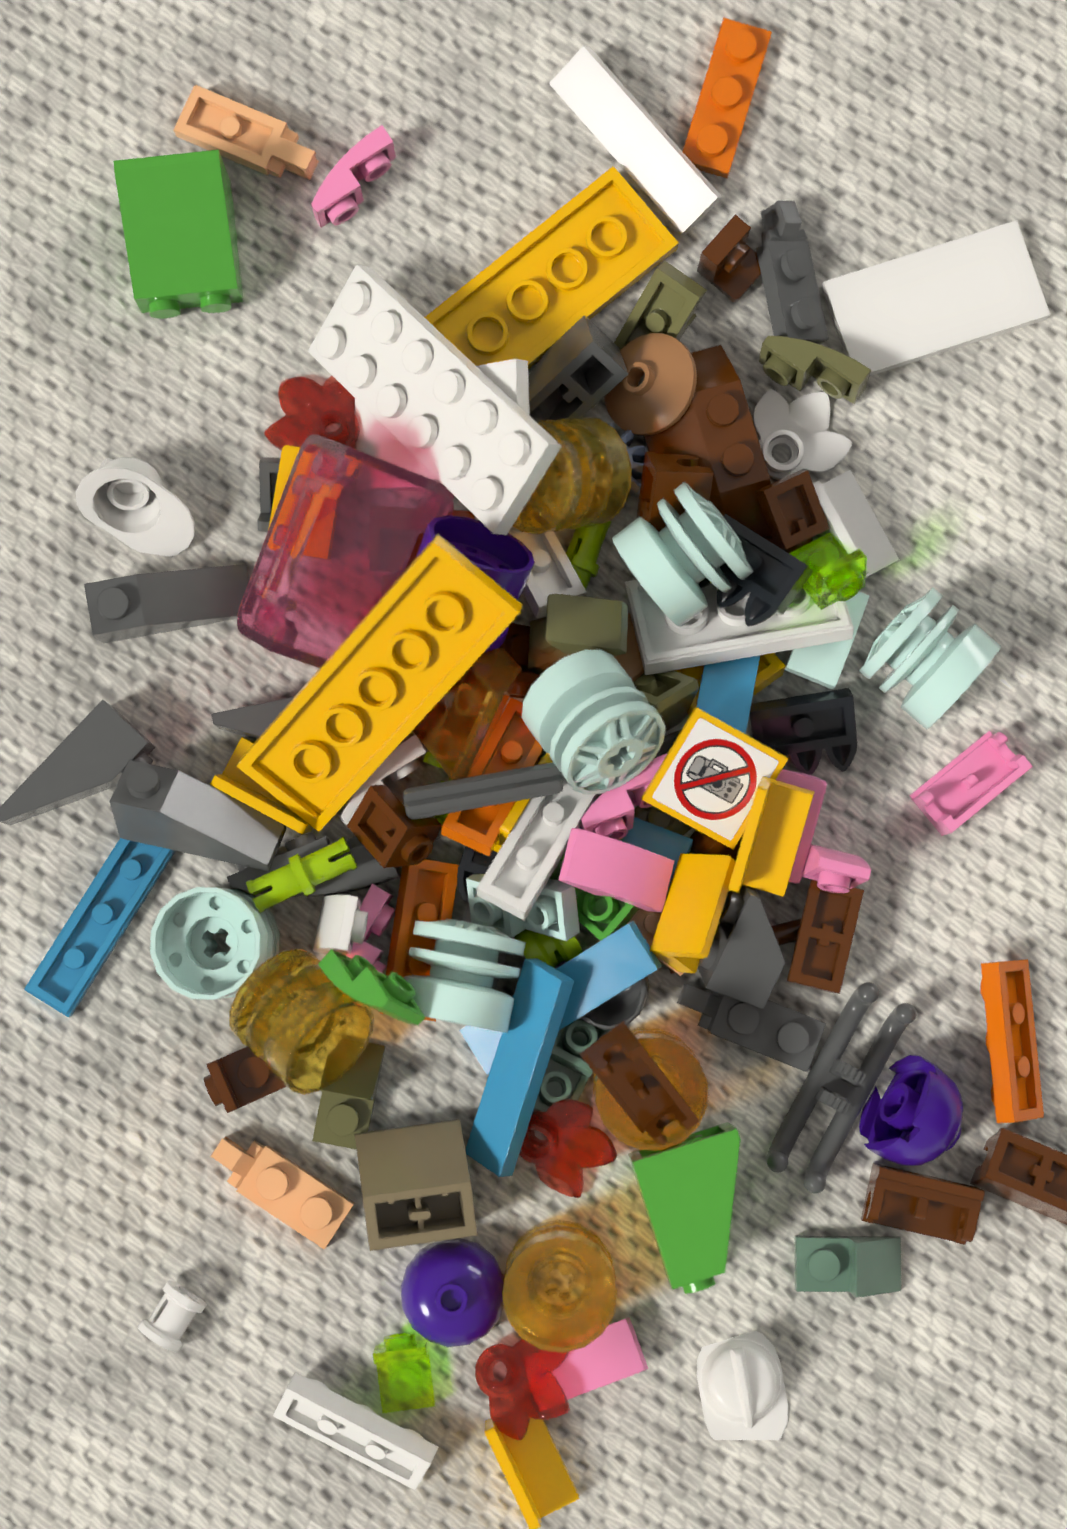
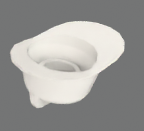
(135, 507)
(742, 1389)

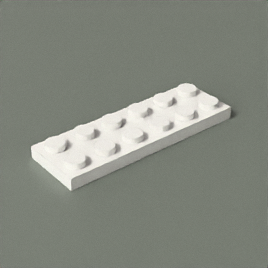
(434, 400)

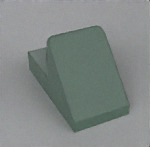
(848, 1264)

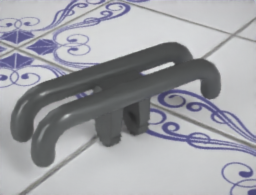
(838, 1086)

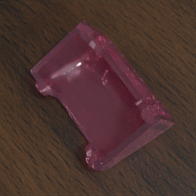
(334, 548)

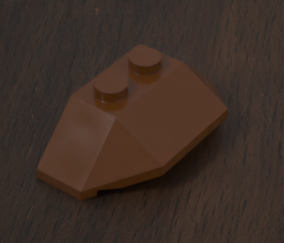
(723, 438)

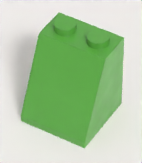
(179, 232)
(691, 1203)

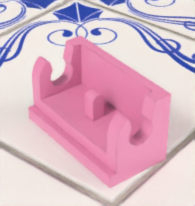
(969, 782)

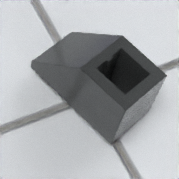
(744, 951)

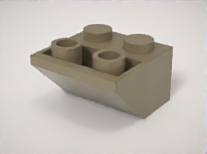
(415, 1184)

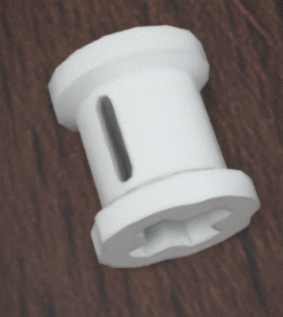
(172, 1316)

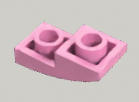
(340, 191)
(614, 810)
(835, 869)
(616, 870)
(379, 916)
(603, 1361)

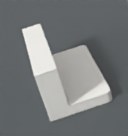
(854, 522)

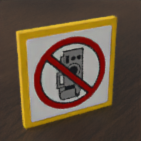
(712, 777)

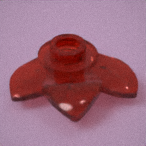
(311, 410)
(569, 1147)
(527, 1388)

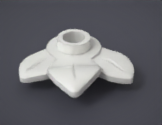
(801, 430)

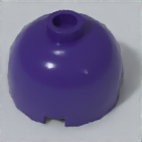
(915, 1116)
(453, 1292)

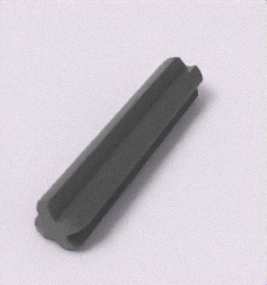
(482, 790)

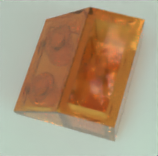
(468, 713)

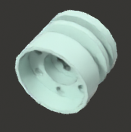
(682, 554)
(929, 658)
(593, 721)
(185, 948)
(464, 974)

